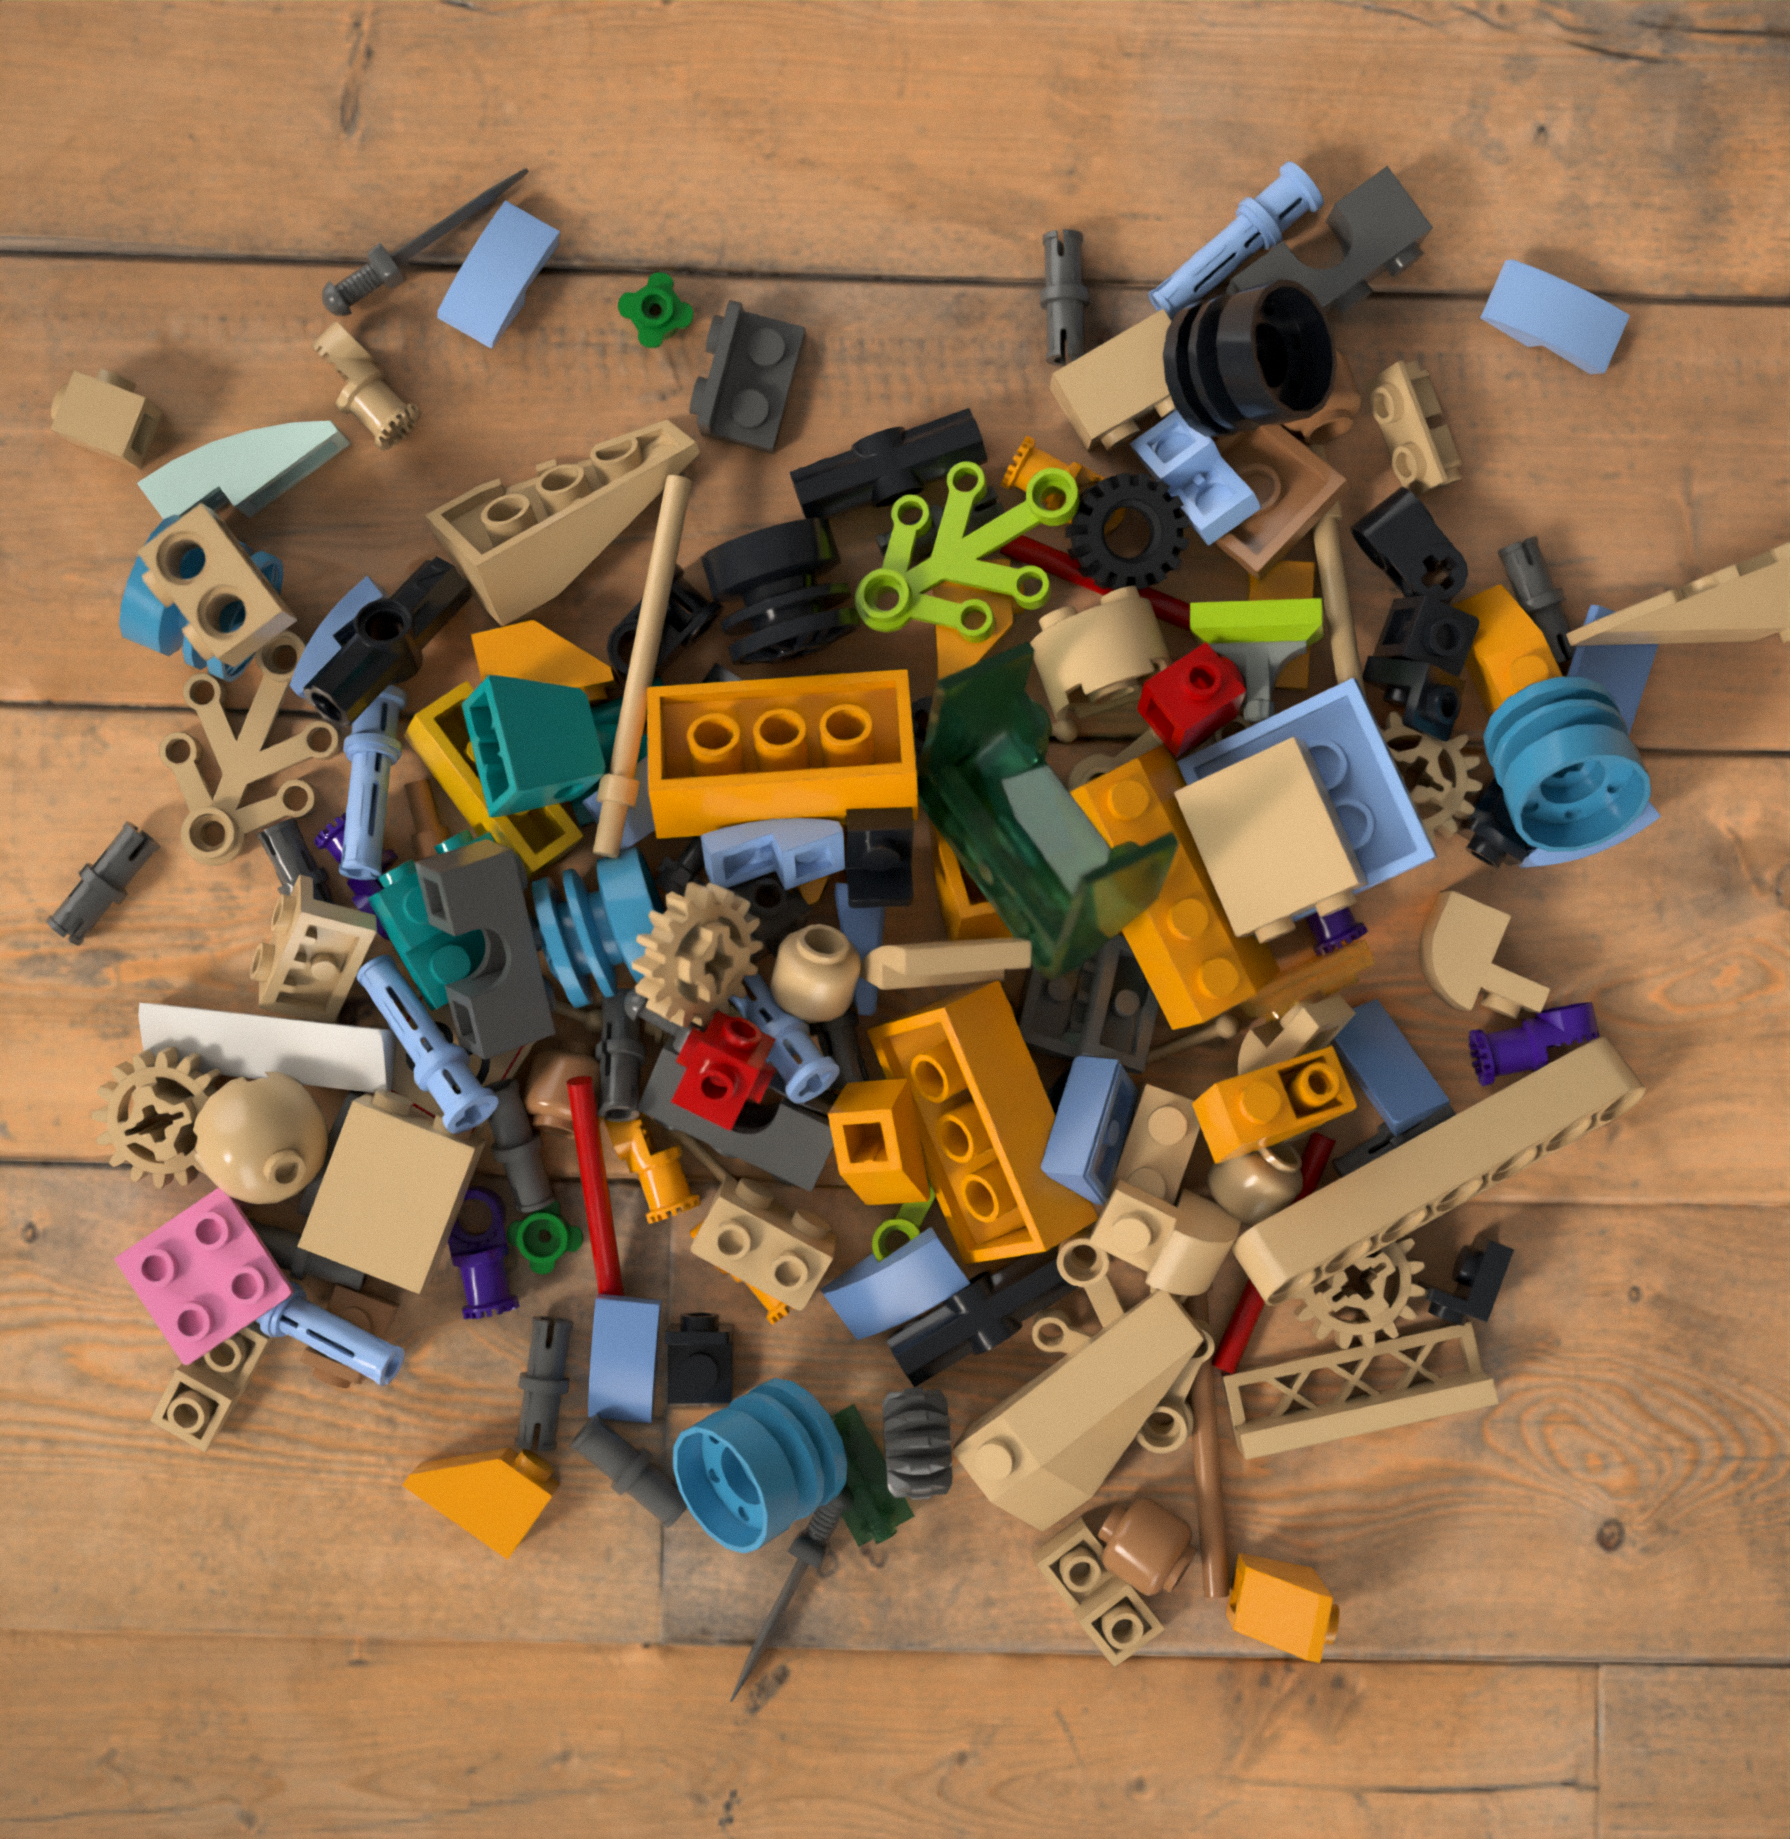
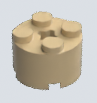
(1100, 654)

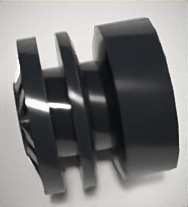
(1250, 359)
(783, 602)

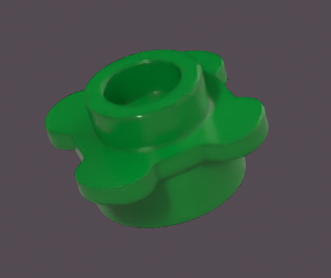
(651, 328)
(539, 1253)

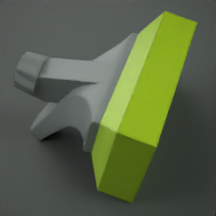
(1258, 640)

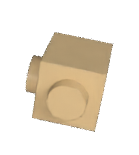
(105, 416)

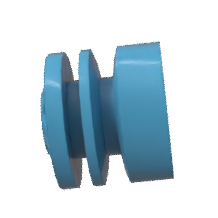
(160, 628)
(1566, 764)
(596, 927)
(759, 1465)

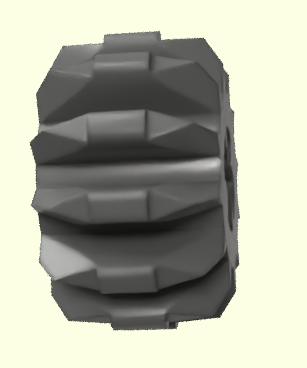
(917, 1443)

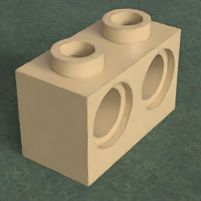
(226, 578)

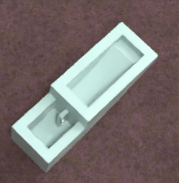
(243, 468)

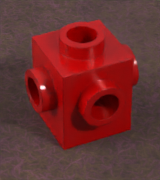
(724, 1069)

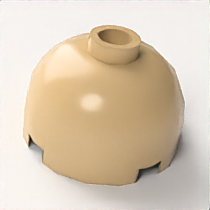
(261, 1138)

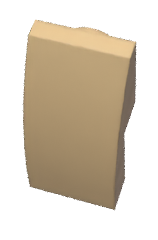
(209, 1388)
(1101, 1602)

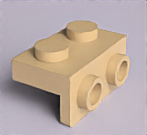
(765, 1242)

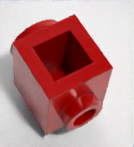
(1192, 698)

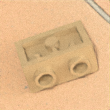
(311, 955)

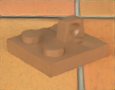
(1290, 487)

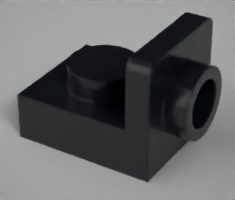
(1428, 633)
(1425, 691)
(1492, 830)
(879, 857)
(1479, 1277)
(700, 1360)

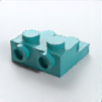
(427, 952)

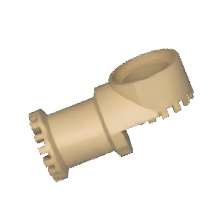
(366, 393)

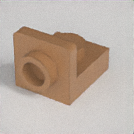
(363, 1310)

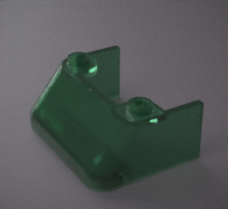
(1020, 826)

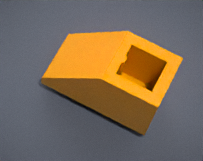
(540, 655)
(1273, 1104)
(879, 1142)
(1282, 1606)

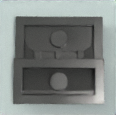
(1092, 1010)

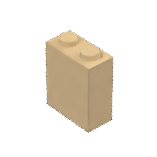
(1272, 840)
(391, 1191)

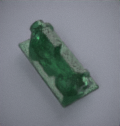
(875, 1508)

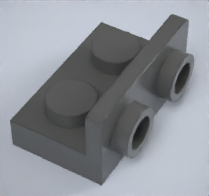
(747, 379)

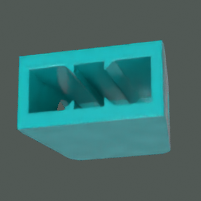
(534, 743)

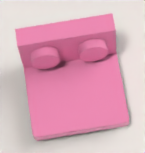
(205, 1275)

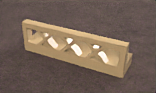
(1361, 1413)

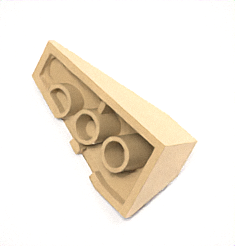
(540, 534)
(1726, 606)
(1071, 1424)

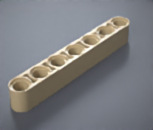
(1437, 1171)

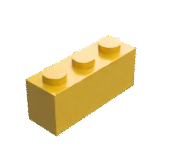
(444, 746)

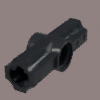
(888, 466)
(387, 642)
(978, 1315)

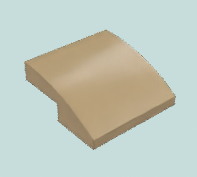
(944, 962)

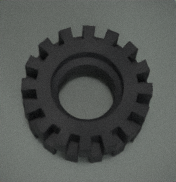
(1164, 523)

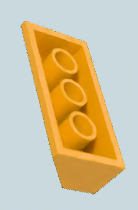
(779, 750)
(1185, 935)
(981, 1123)

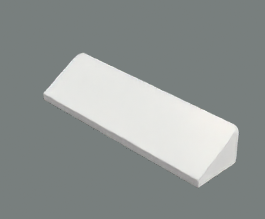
(256, 1044)

